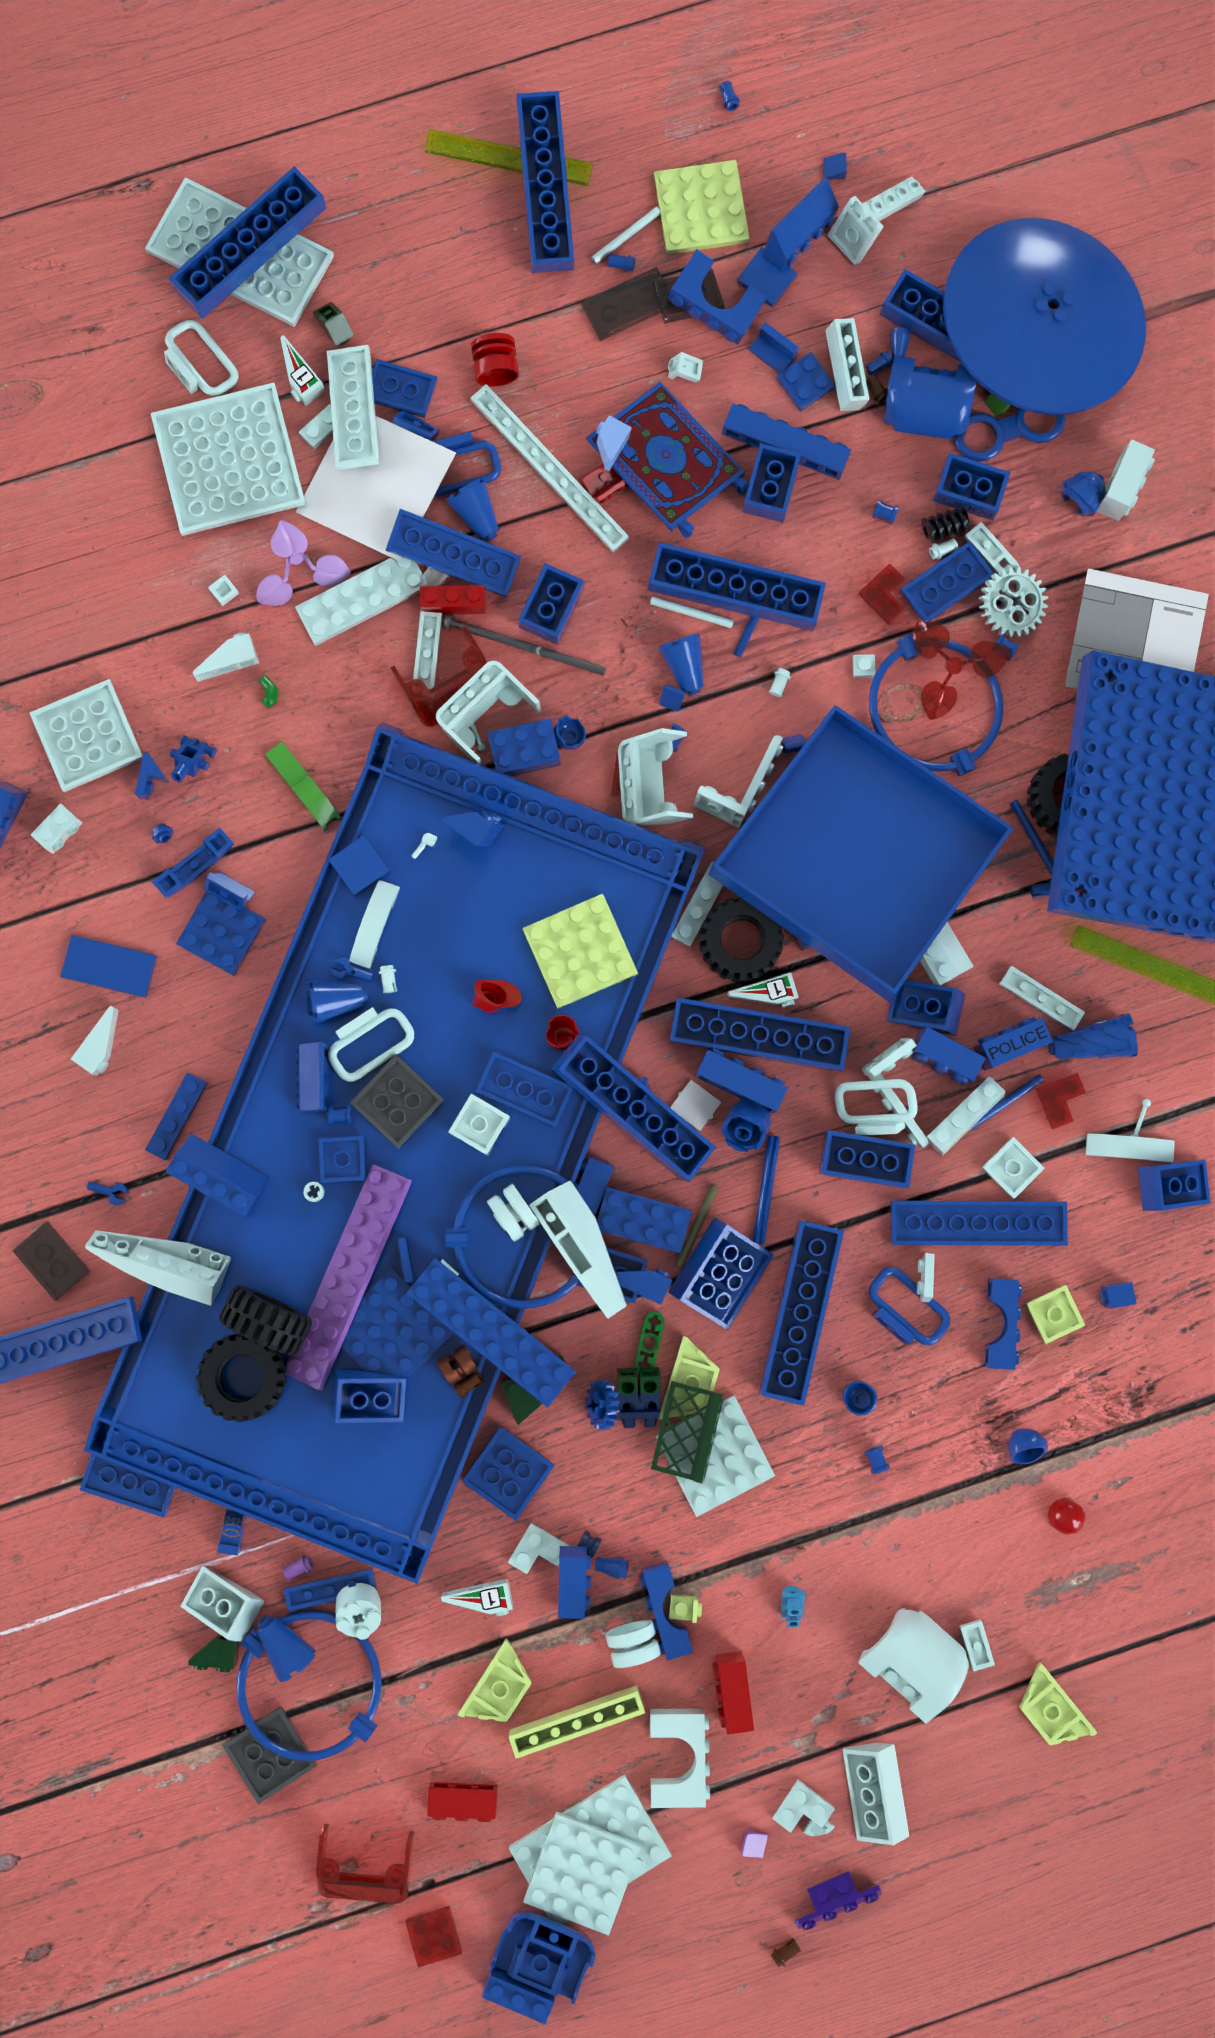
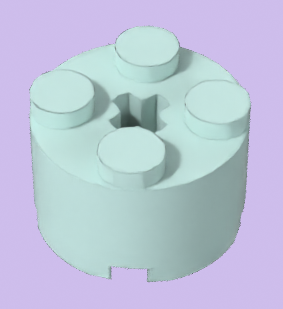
(358, 1610)

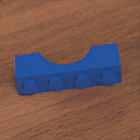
(1002, 1351)
(674, 1638)

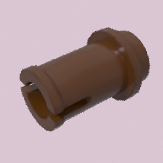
(876, 388)
(468, 1384)
(785, 1952)

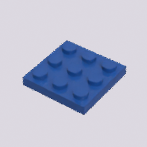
(220, 933)
(508, 1473)

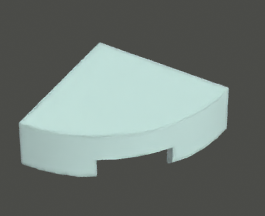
(813, 1829)

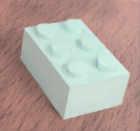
(1126, 480)

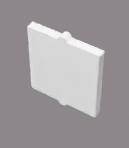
(695, 1105)

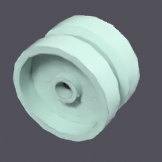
(512, 1213)
(633, 1644)

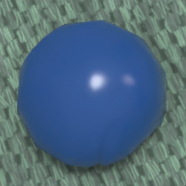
(569, 733)
(860, 1398)

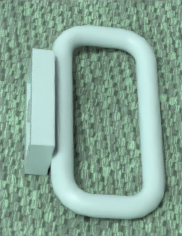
(184, 369)
(360, 1026)
(880, 1123)

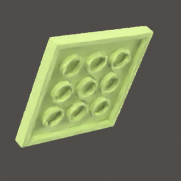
(701, 207)
(580, 951)

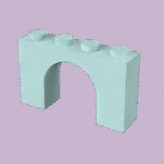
(689, 1789)

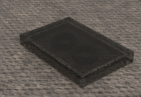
(673, 313)
(51, 1261)

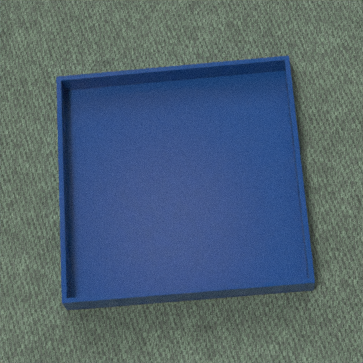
(861, 852)

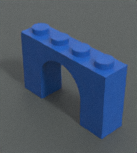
(689, 296)

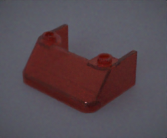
(428, 702)
(362, 1887)

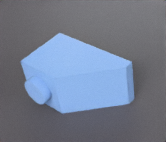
(611, 440)

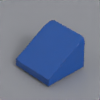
(835, 167)
(672, 698)
(793, 743)

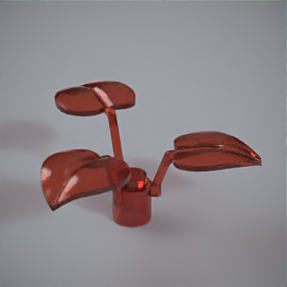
(929, 640)

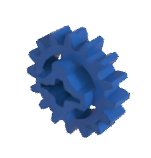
(602, 1405)

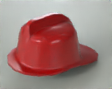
(495, 994)

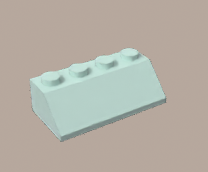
(945, 957)
(876, 1793)

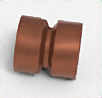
(464, 1360)

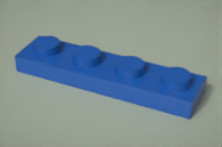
(176, 1116)
(325, 1589)

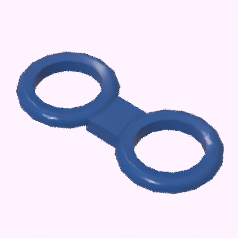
(1006, 430)

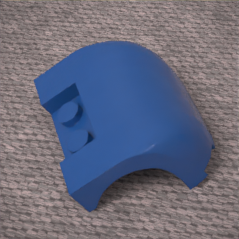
(929, 399)
(544, 1954)

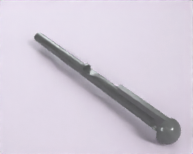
(449, 622)

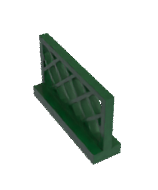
(706, 1437)

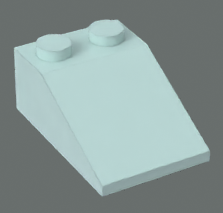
(222, 1604)

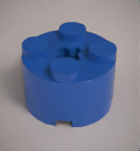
(746, 1125)

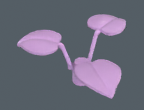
(292, 543)

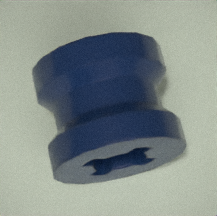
(591, 1542)

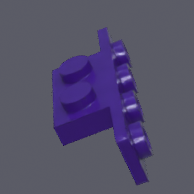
(833, 1897)

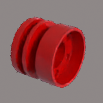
(495, 359)

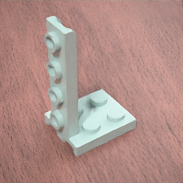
(860, 224)
(726, 807)
(885, 1063)

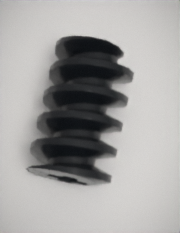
(945, 524)

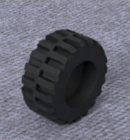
(1041, 793)
(734, 968)
(265, 1320)
(219, 1399)

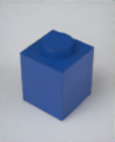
(1117, 1295)

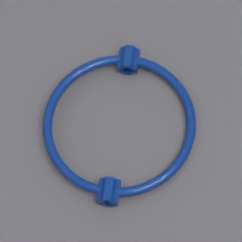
(962, 760)
(458, 1237)
(361, 1726)

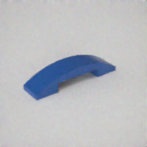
(194, 864)

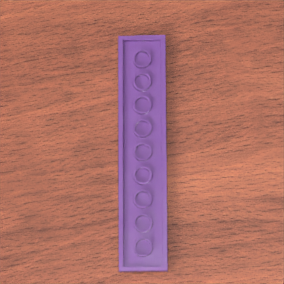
(348, 1275)

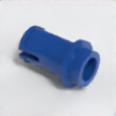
(731, 101)
(621, 262)
(883, 361)
(1040, 890)

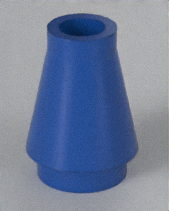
(899, 341)
(614, 1567)

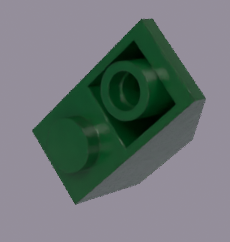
(218, 1654)

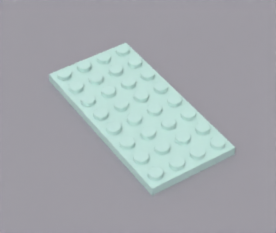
(277, 288)

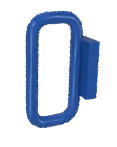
(463, 444)
(894, 1321)

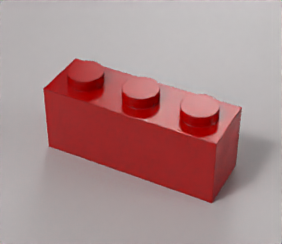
(453, 599)
(462, 1801)

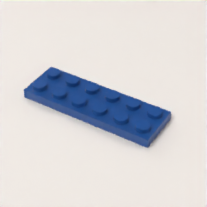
(452, 553)

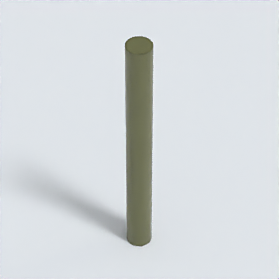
(696, 1226)

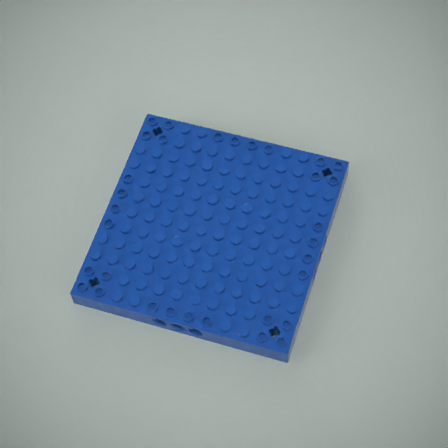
(1139, 800)

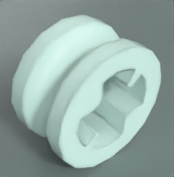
(320, 1193)

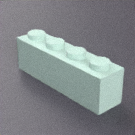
(847, 364)
(965, 1116)

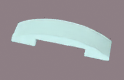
(373, 924)
(1130, 1147)

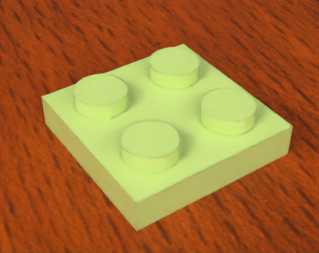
(1055, 1314)

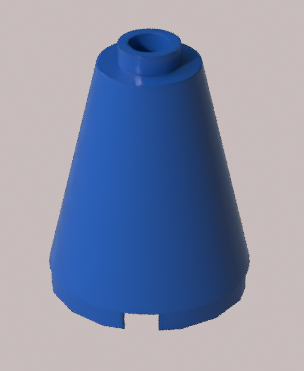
(476, 509)
(685, 662)
(332, 999)
(283, 1648)

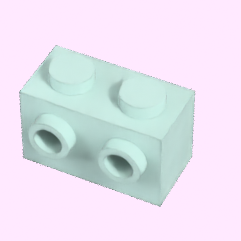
(56, 829)

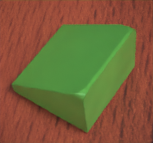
(996, 405)

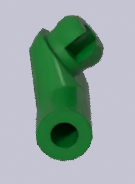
(271, 692)

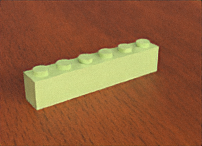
(576, 1721)

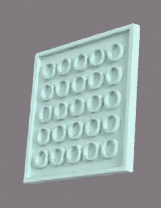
(228, 459)

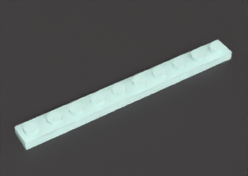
(549, 468)

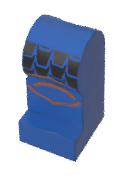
(232, 1533)

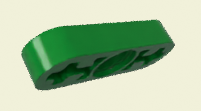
(658, 1327)

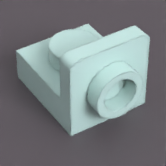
(685, 367)

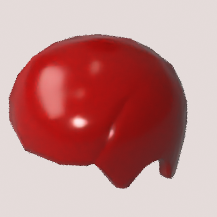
(561, 1032)
(1066, 1516)

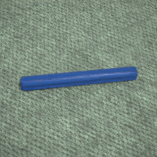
(766, 1189)

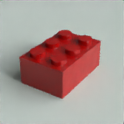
(733, 1693)

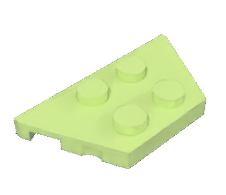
(693, 1369)
(498, 1688)
(1053, 1710)

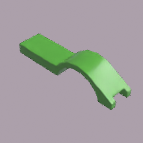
(302, 785)

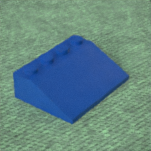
(721, 1273)

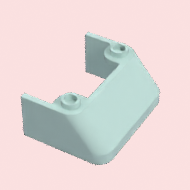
(475, 698)
(642, 778)

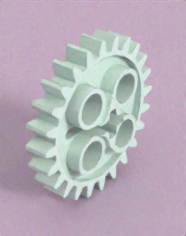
(1024, 586)

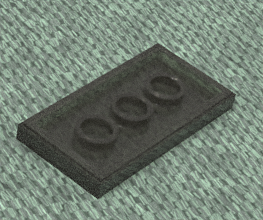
(623, 305)

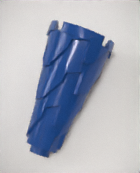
(1100, 1040)

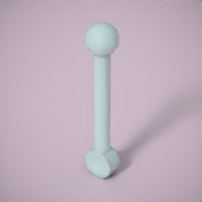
(481, 746)
(1146, 1103)

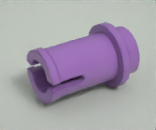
(298, 1567)

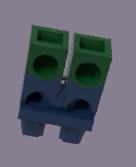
(639, 1404)

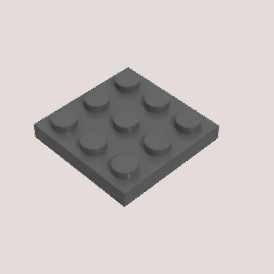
(397, 1101)
(259, 1767)

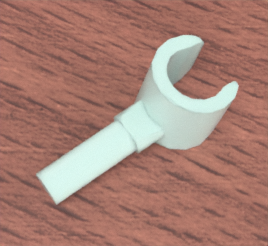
(428, 839)

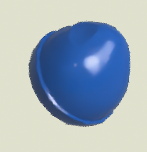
(1026, 1446)

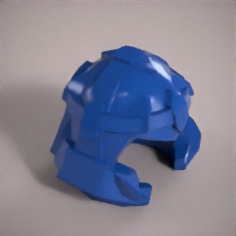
(1086, 490)

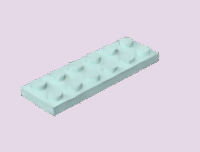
(352, 407)
(360, 598)

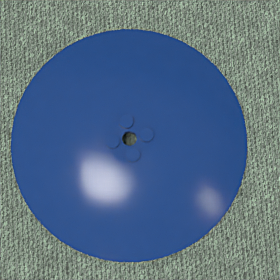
(1021, 346)

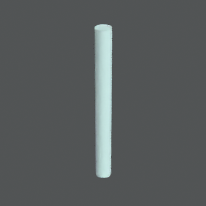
(625, 235)
(691, 612)

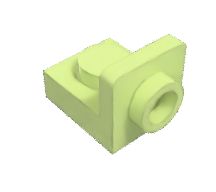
(684, 1608)

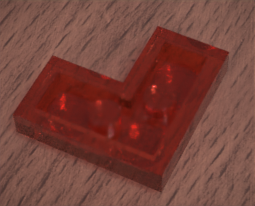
(878, 593)
(1054, 1098)

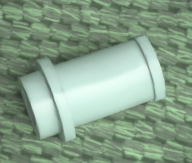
(943, 548)
(779, 682)
(388, 978)

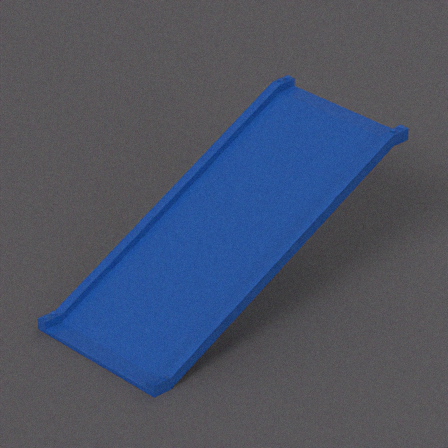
(455, 921)

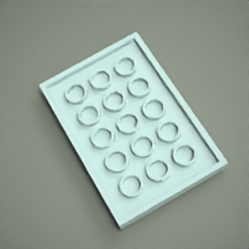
(613, 1809)

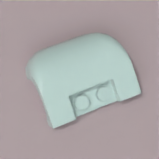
(919, 1662)

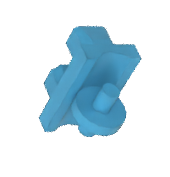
(792, 1605)

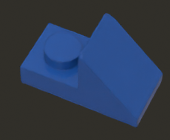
(148, 772)

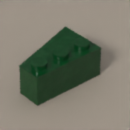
(520, 1400)

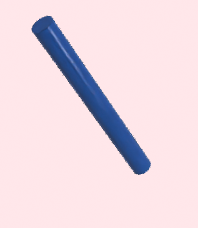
(745, 636)
(1032, 835)
(1010, 1099)

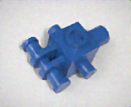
(190, 758)

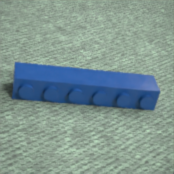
(758, 428)

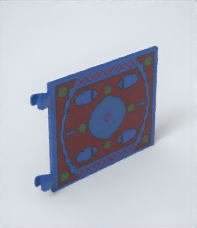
(672, 459)

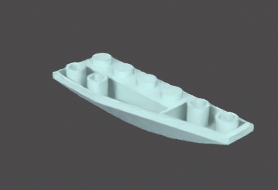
(581, 1244)
(164, 1263)

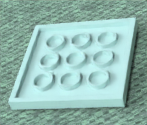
(86, 735)
(734, 1461)
(582, 1873)

